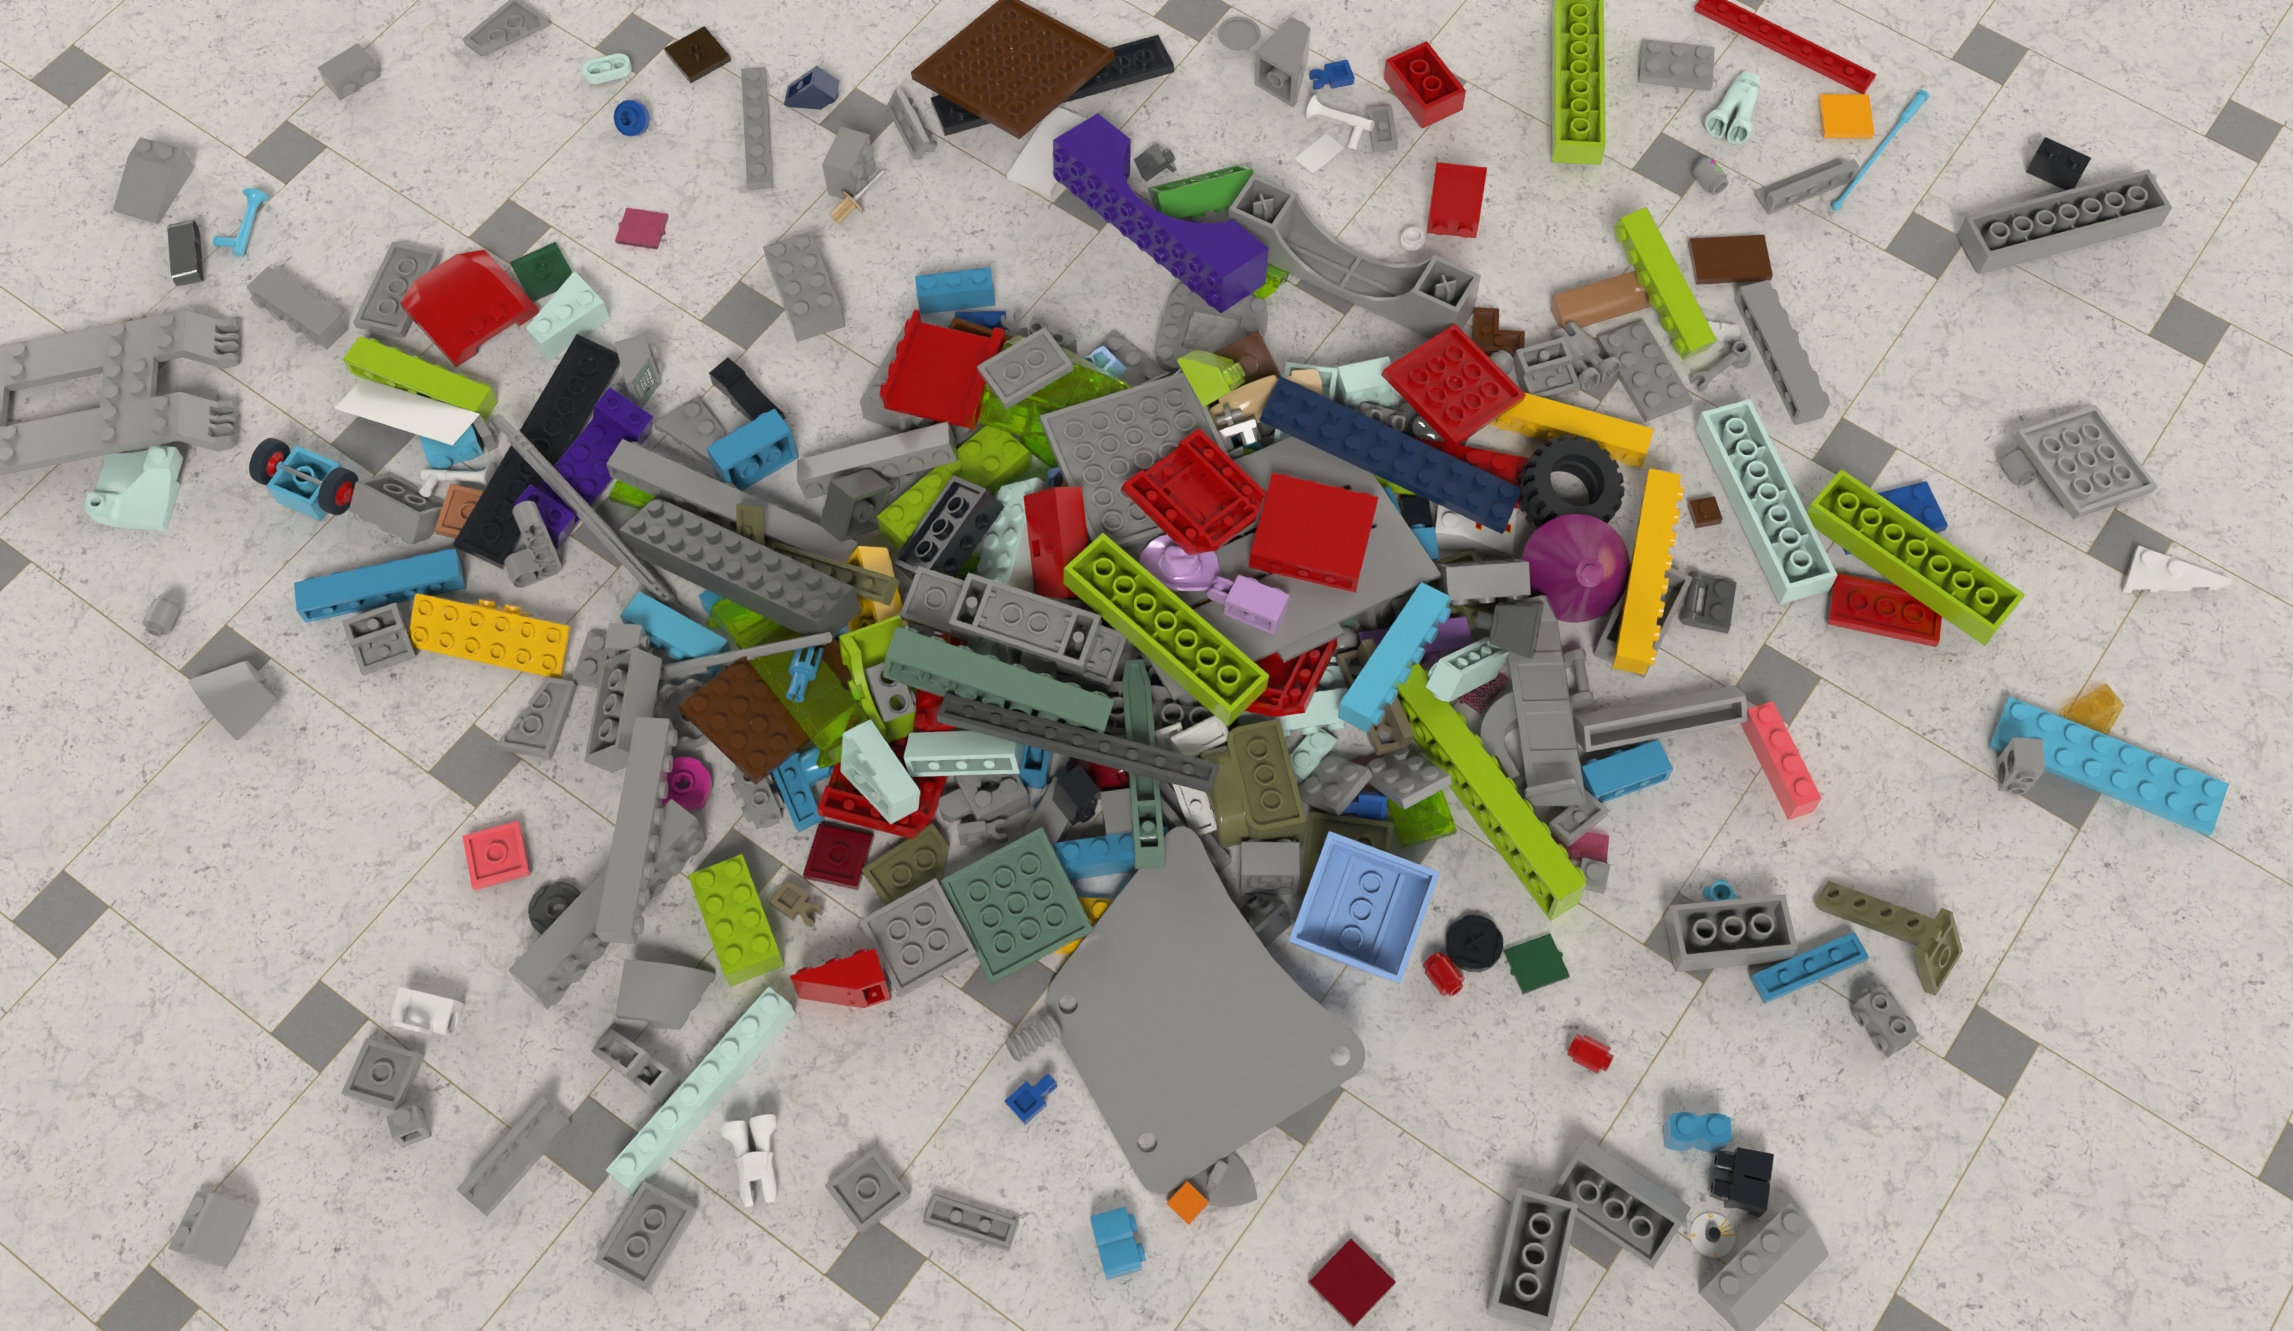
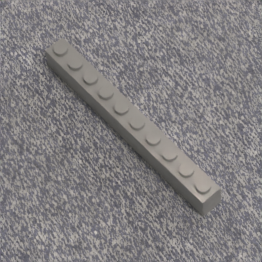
(718, 501)

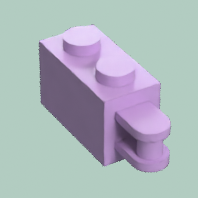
(1251, 602)

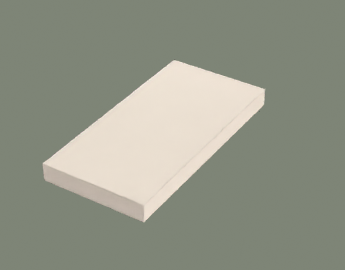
(1035, 162)

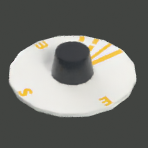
(1712, 1235)

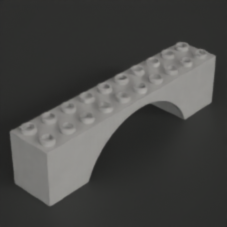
(1416, 295)

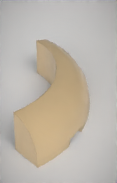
(1255, 395)

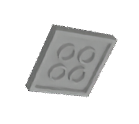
(918, 937)

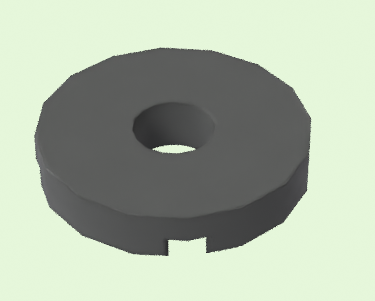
(545, 899)

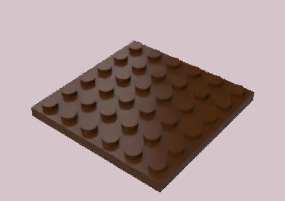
(1013, 66)

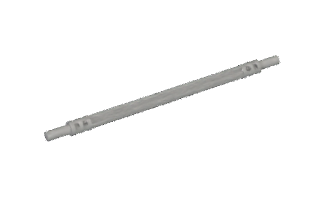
(588, 515)

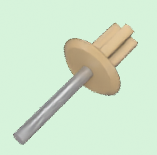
(849, 202)

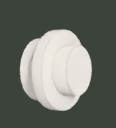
(1412, 238)

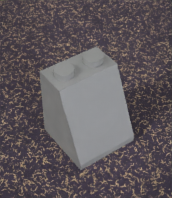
(1284, 61)

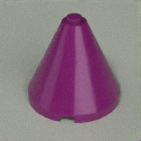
(1577, 566)

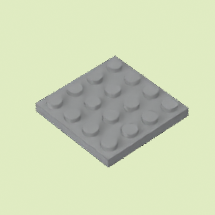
(2084, 462)

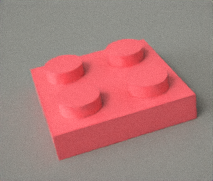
(496, 855)

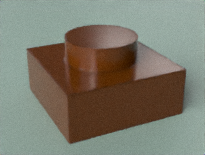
(1704, 512)

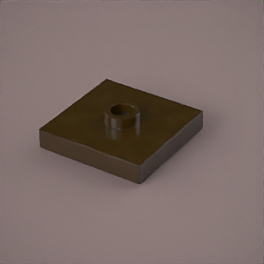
(697, 54)

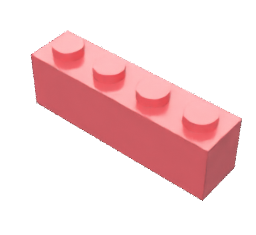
(1781, 761)

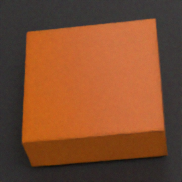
(1188, 1203)

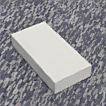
(1200, 737)

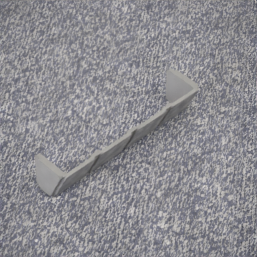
(1547, 719)

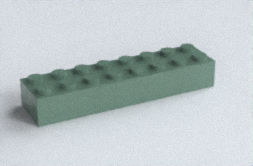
(954, 670)

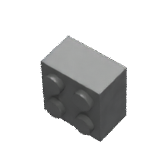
(854, 504)

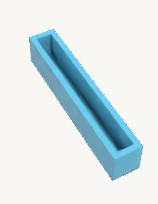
(1394, 658)

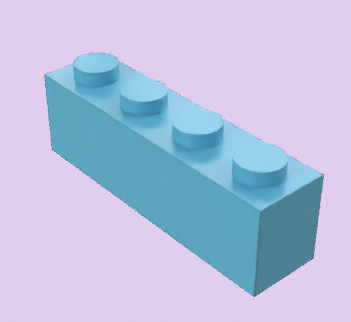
(673, 631)

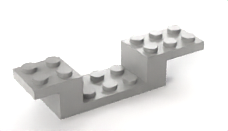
(1017, 620)

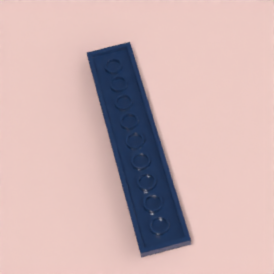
(1390, 454)

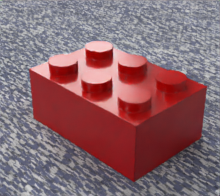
(1424, 84)

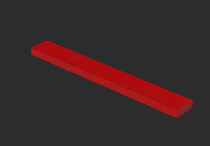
(1787, 44)

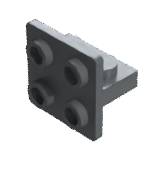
(1265, 916)

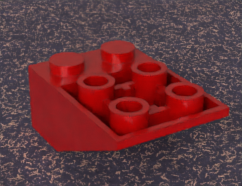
(846, 981)

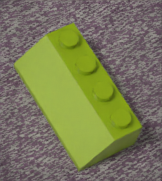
(1211, 375)

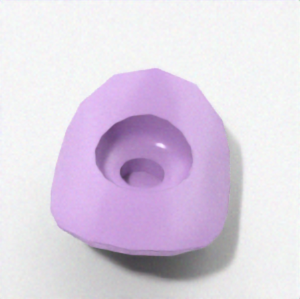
(1178, 569)

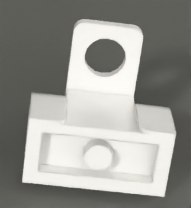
(425, 1012)

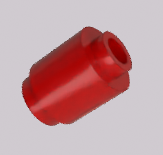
(1443, 974)
(1590, 1053)

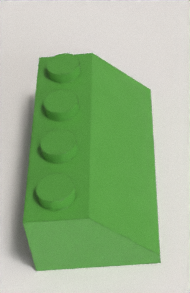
(1200, 193)

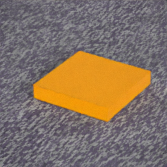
(1846, 116)

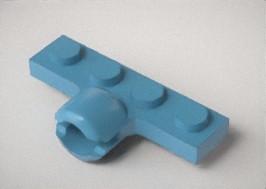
(796, 784)

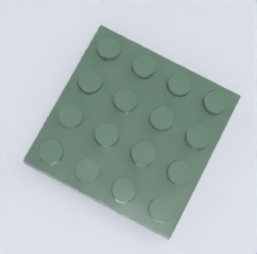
(1017, 905)

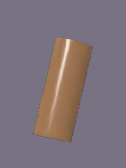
(1600, 301)

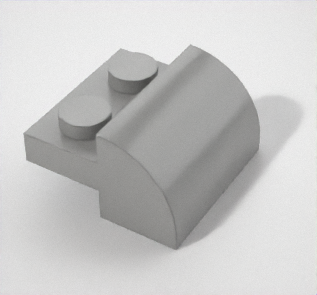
(1546, 369)
(379, 638)
(211, 1229)

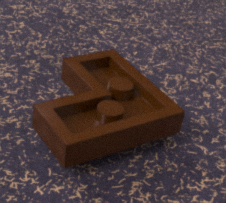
(1489, 337)

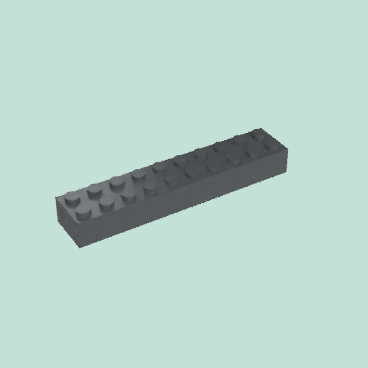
(740, 569)

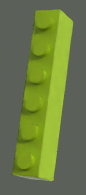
(1664, 283)
(413, 374)

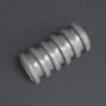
(1033, 1037)

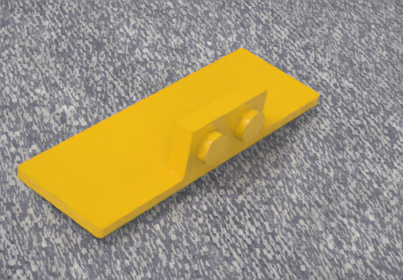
(489, 634)

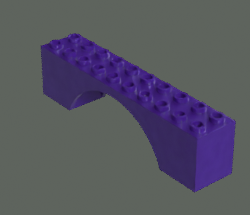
(1212, 259)

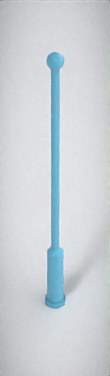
(1920, 98)

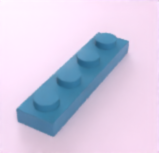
(1809, 967)

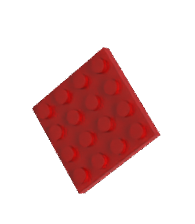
(1453, 385)

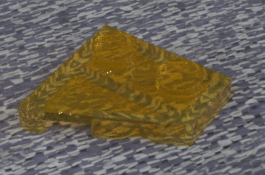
(2095, 710)

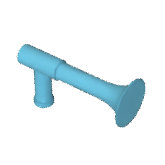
(254, 199)

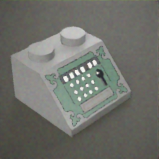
(639, 367)

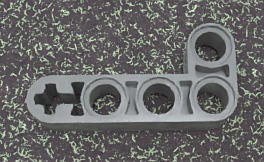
(539, 558)

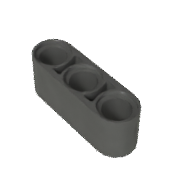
(185, 253)

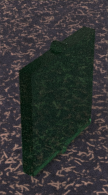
(1536, 963)

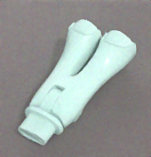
(1740, 97)

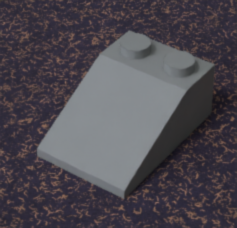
(152, 180)

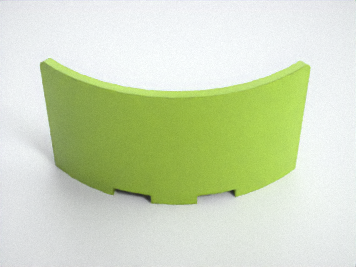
(864, 650)

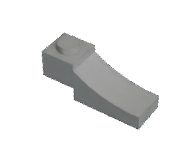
(636, 1066)

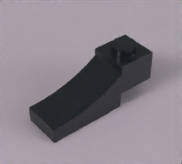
(741, 390)

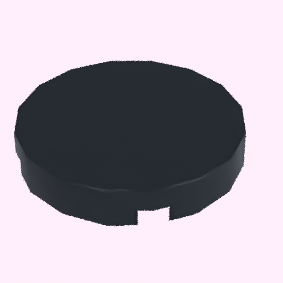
(1474, 943)

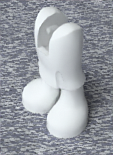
(753, 1165)

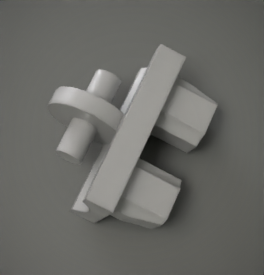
(1383, 415)
(1246, 427)

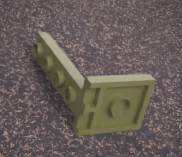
(1935, 938)

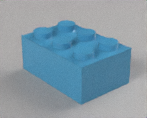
(753, 451)

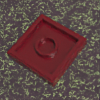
(838, 856)
(1352, 1283)

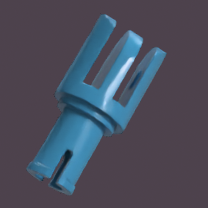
(803, 672)

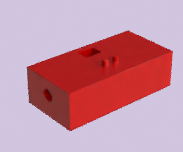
(1055, 537)

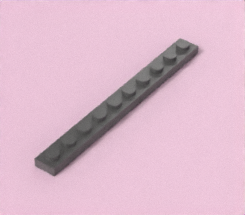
(1078, 743)

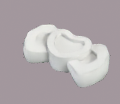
(1725, 331)

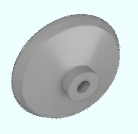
(1239, 33)

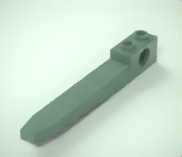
(1144, 791)

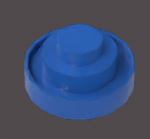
(631, 118)

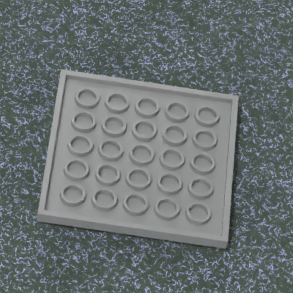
(1117, 437)

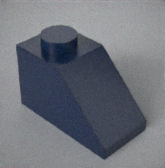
(812, 90)

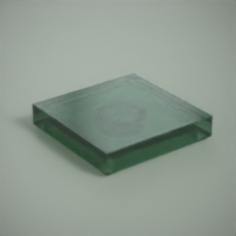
(542, 271)

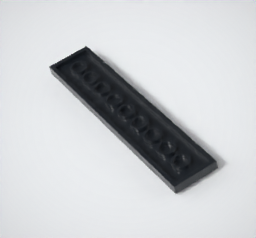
(1132, 64)
(552, 428)

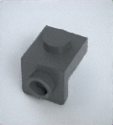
(1155, 161)

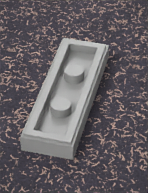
(971, 1222)

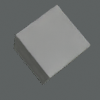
(1116, 811)

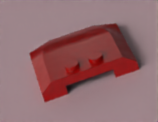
(466, 304)
(1197, 495)
(1292, 682)
(846, 803)

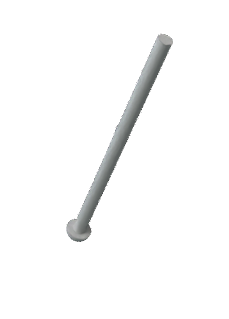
(702, 664)

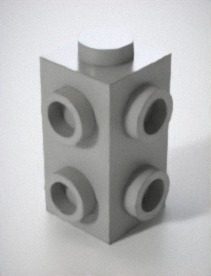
(761, 804)
(1884, 1020)

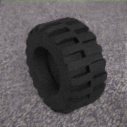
(1579, 459)

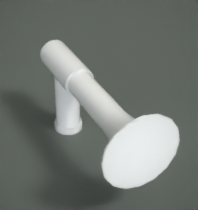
(1316, 108)
(432, 476)

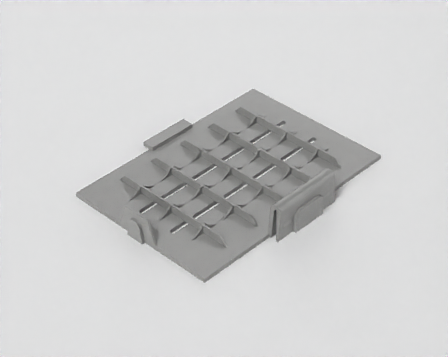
(1390, 566)

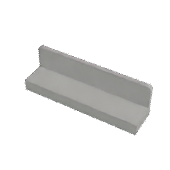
(1806, 185)

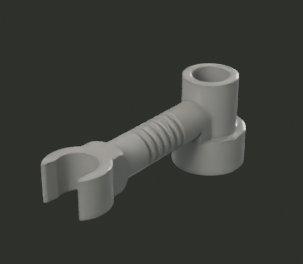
(1738, 357)

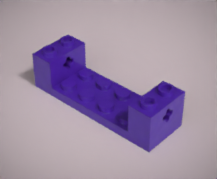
(586, 462)

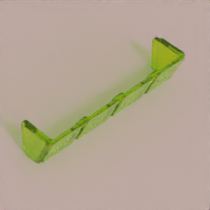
(826, 706)

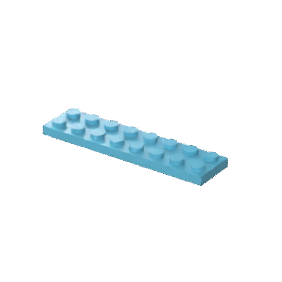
(2115, 767)

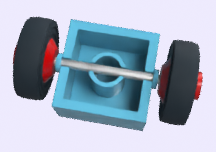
(302, 479)

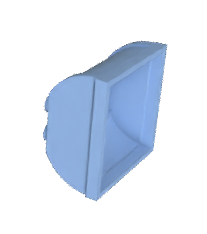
(1364, 908)

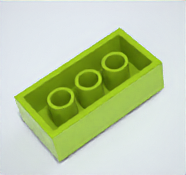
(736, 920)

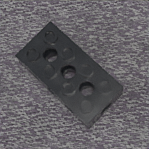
(950, 529)

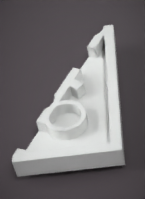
(2160, 572)

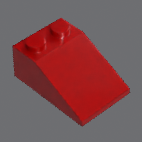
(1456, 200)

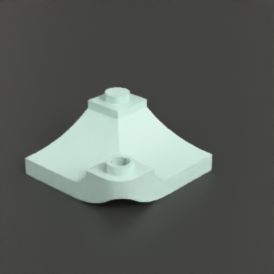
(137, 489)

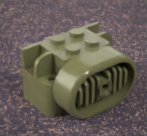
(1255, 787)

